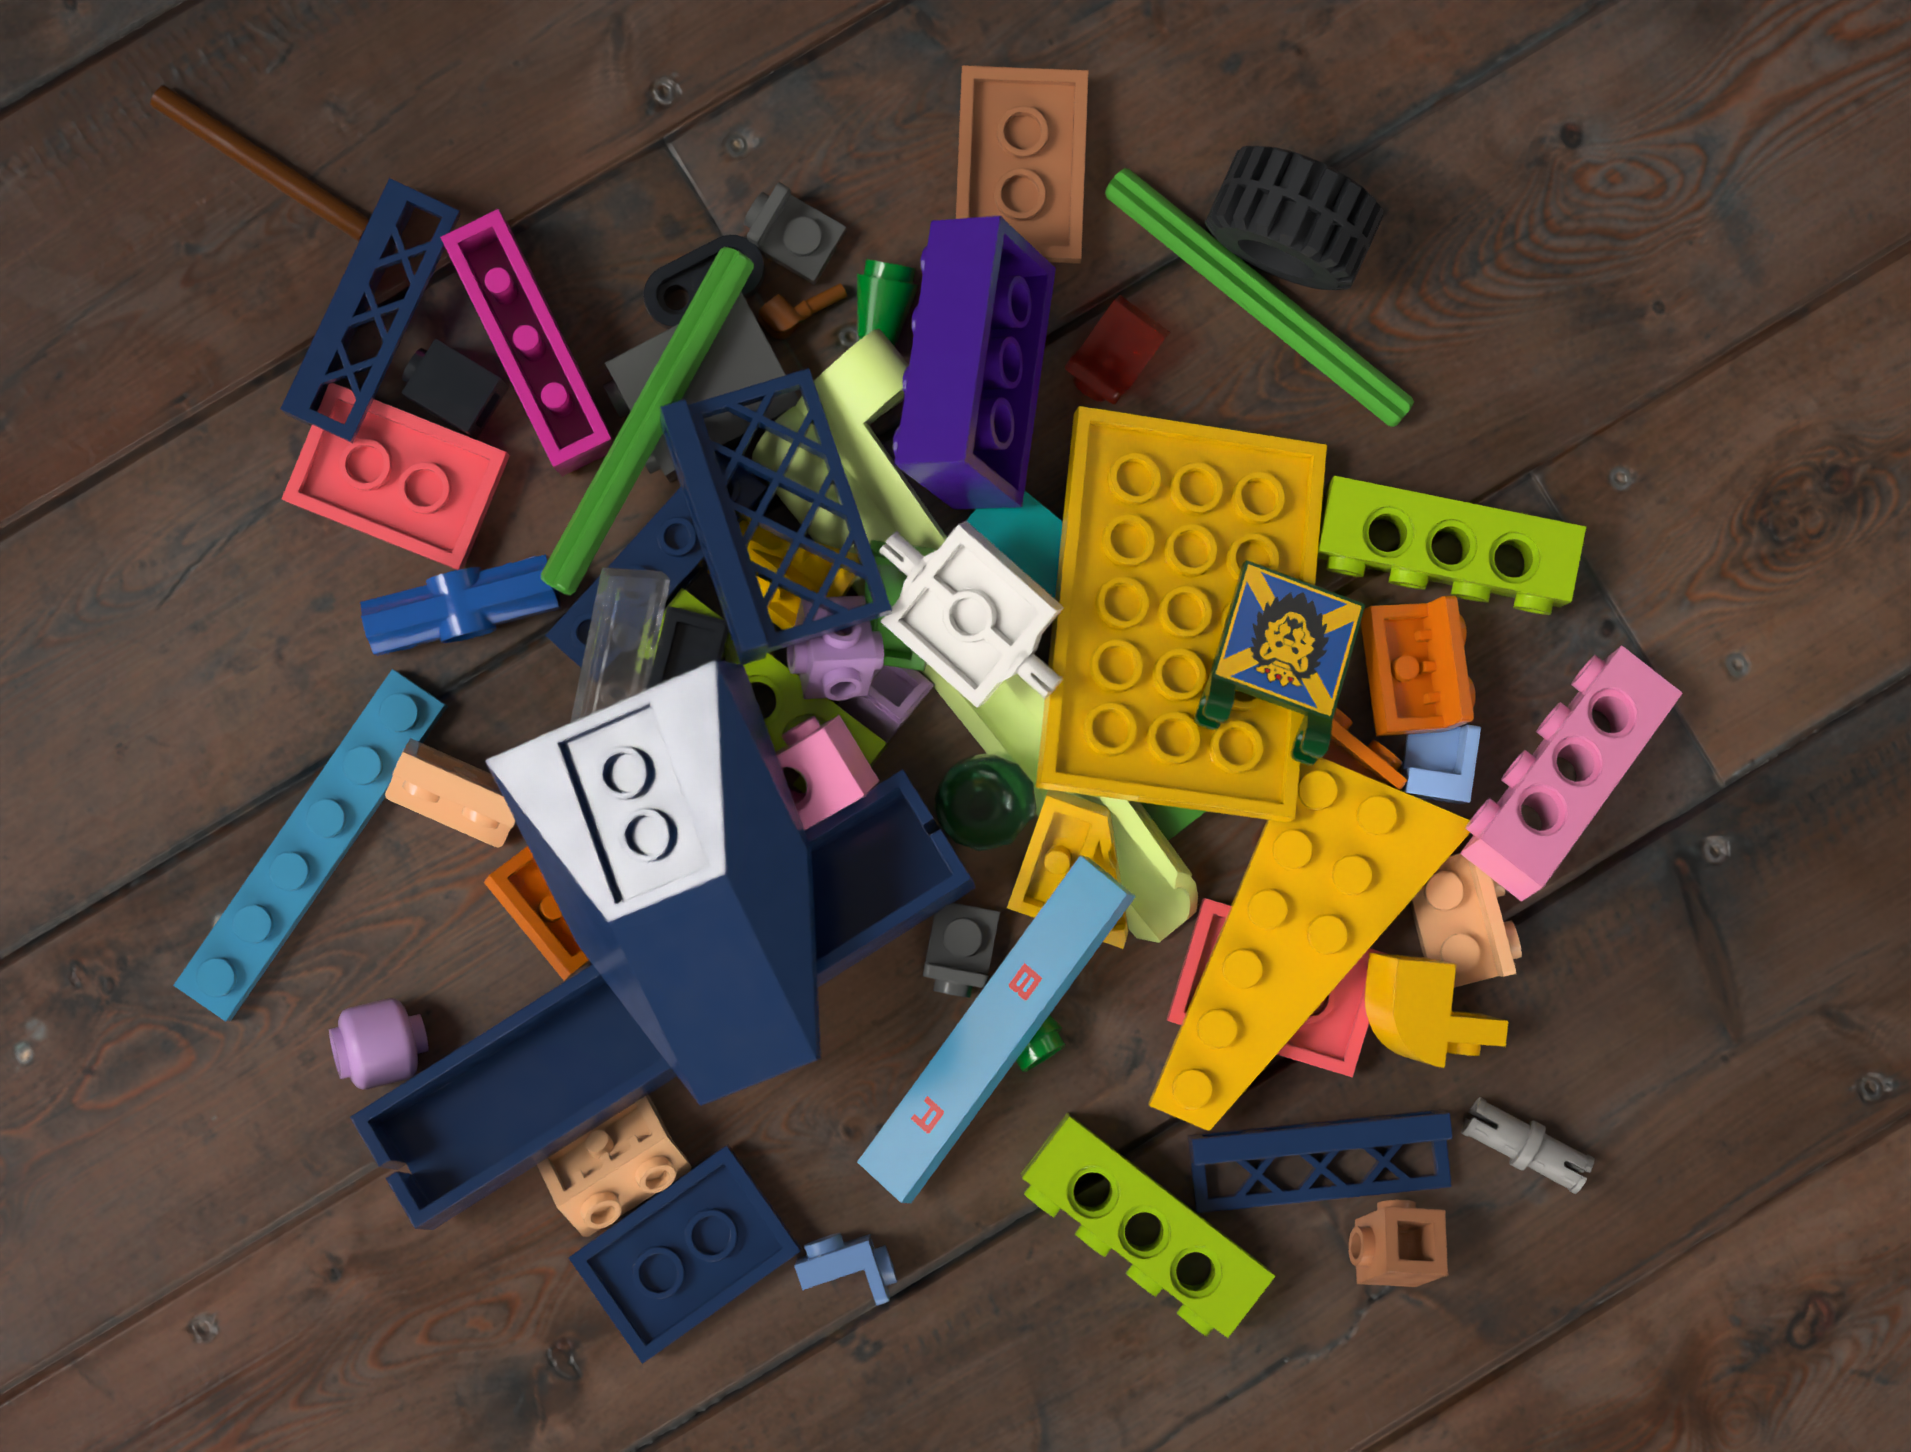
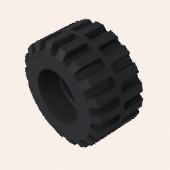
(1294, 217)

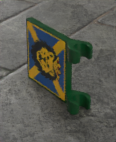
(1286, 648)

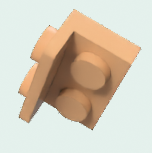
(450, 793)
(1463, 922)
(613, 1168)

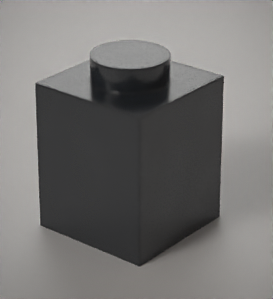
(453, 388)

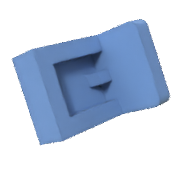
(832, 1258)

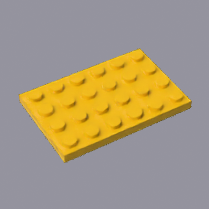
(1145, 584)

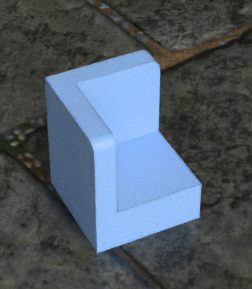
(1441, 764)

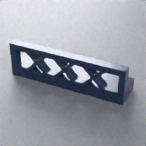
(350, 304)
(1316, 1138)

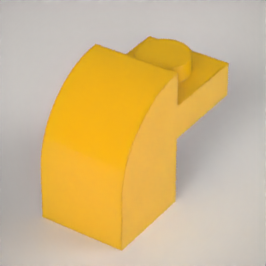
(1412, 1014)

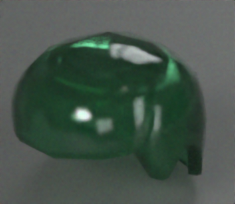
(985, 801)

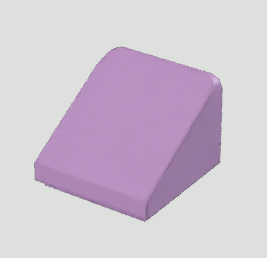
(890, 700)

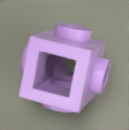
(840, 661)

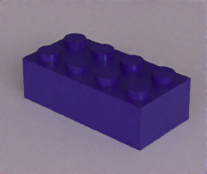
(975, 363)

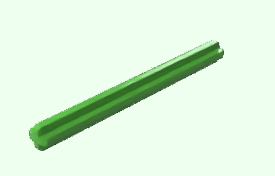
(1259, 297)
(642, 427)

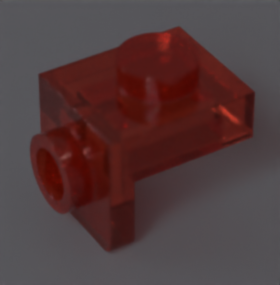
(1116, 352)

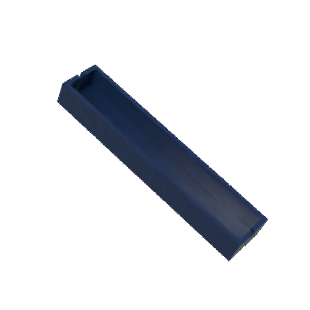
(583, 1055)

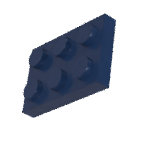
(685, 1253)

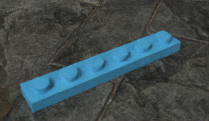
(308, 847)

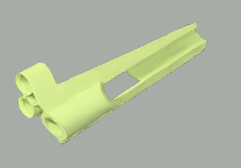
(853, 395)

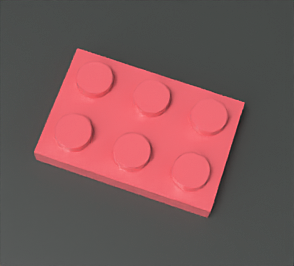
(398, 479)
(1331, 1033)

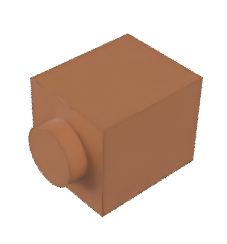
(1399, 1245)

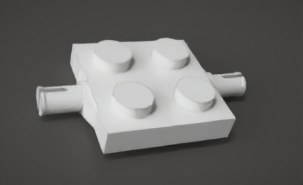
(971, 614)

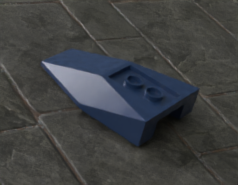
(681, 873)

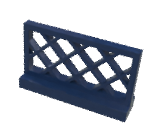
(720, 532)

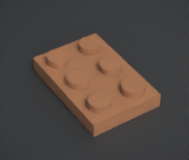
(1025, 153)

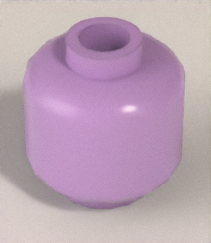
(377, 1043)

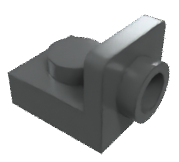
(793, 233)
(960, 948)

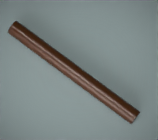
(259, 162)

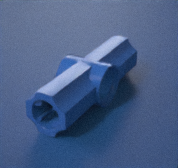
(458, 606)

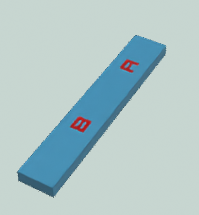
(996, 1029)

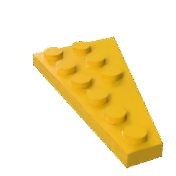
(1297, 926)

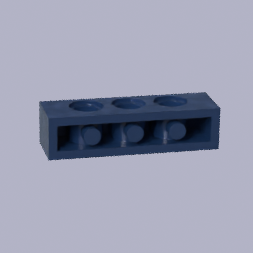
(664, 545)

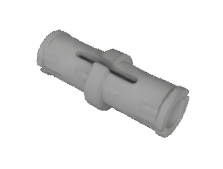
(1527, 1145)

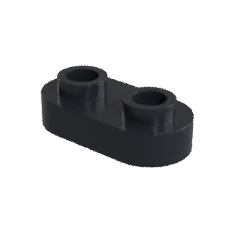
(688, 273)

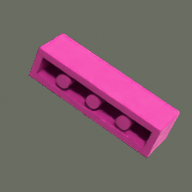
(529, 342)

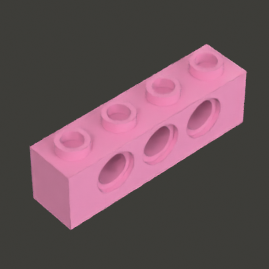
(1635, 705)
(831, 765)

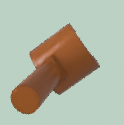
(783, 320)

